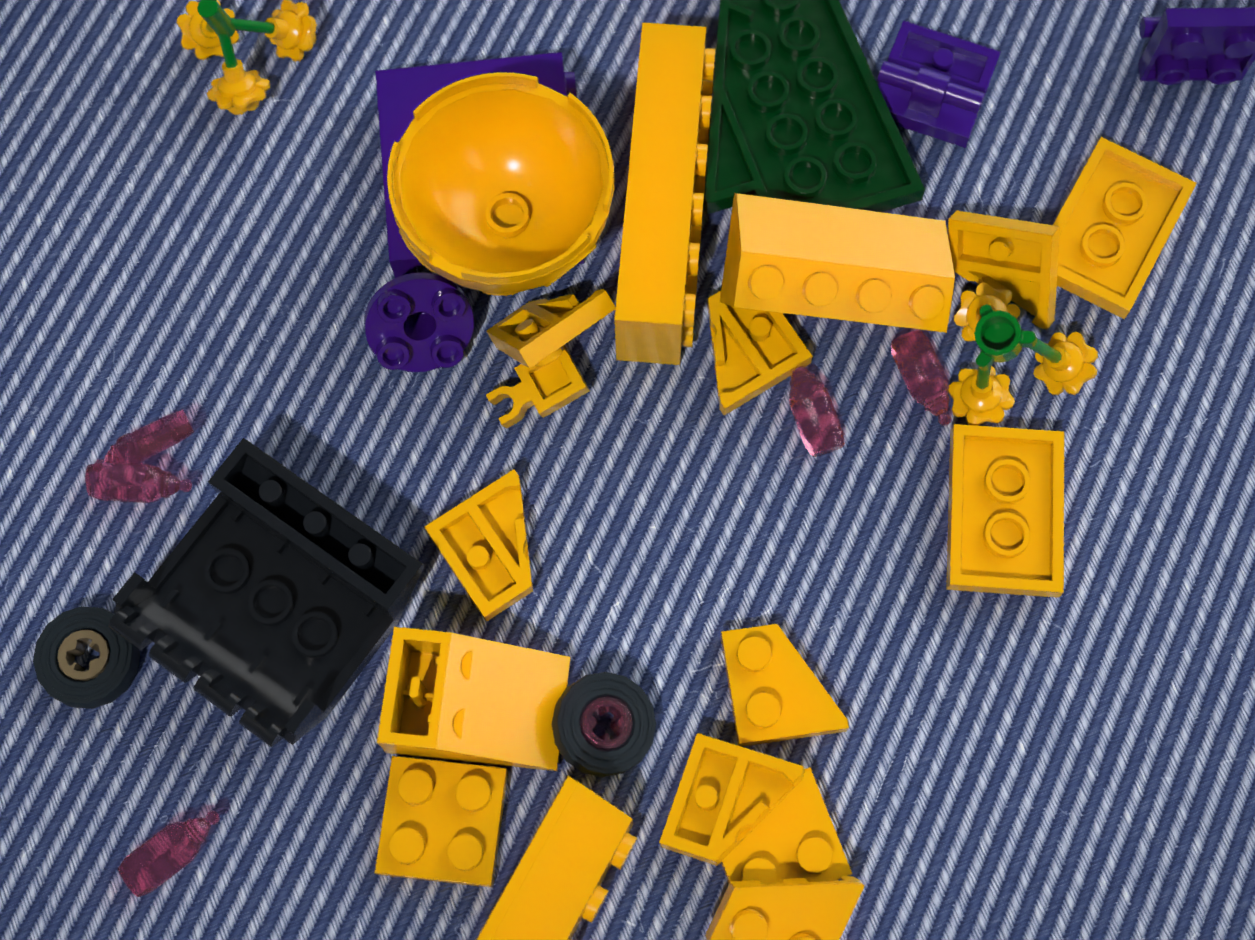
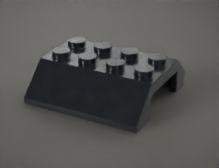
(269, 599)

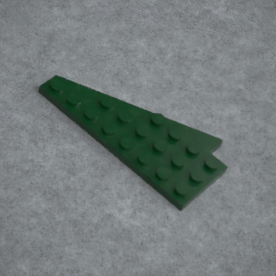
(801, 112)

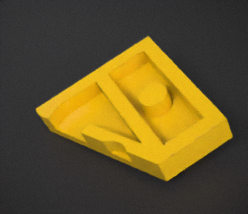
(543, 326)

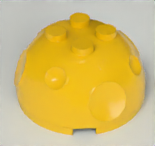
(501, 183)

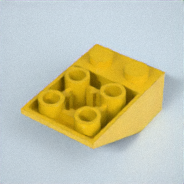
(471, 700)

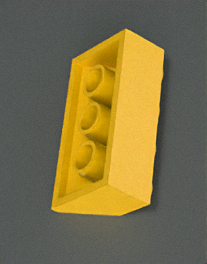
(838, 263)
(563, 869)

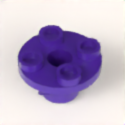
(419, 323)

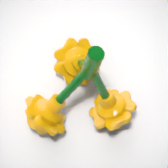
(214, 31)

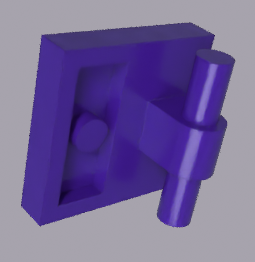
(1198, 45)
(936, 82)

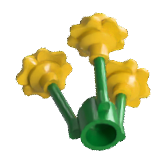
(999, 336)

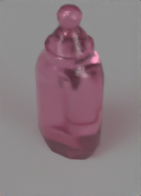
(922, 373)
(814, 413)
(150, 439)
(132, 482)
(165, 854)

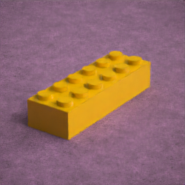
(664, 195)

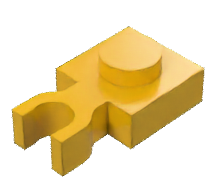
(543, 387)

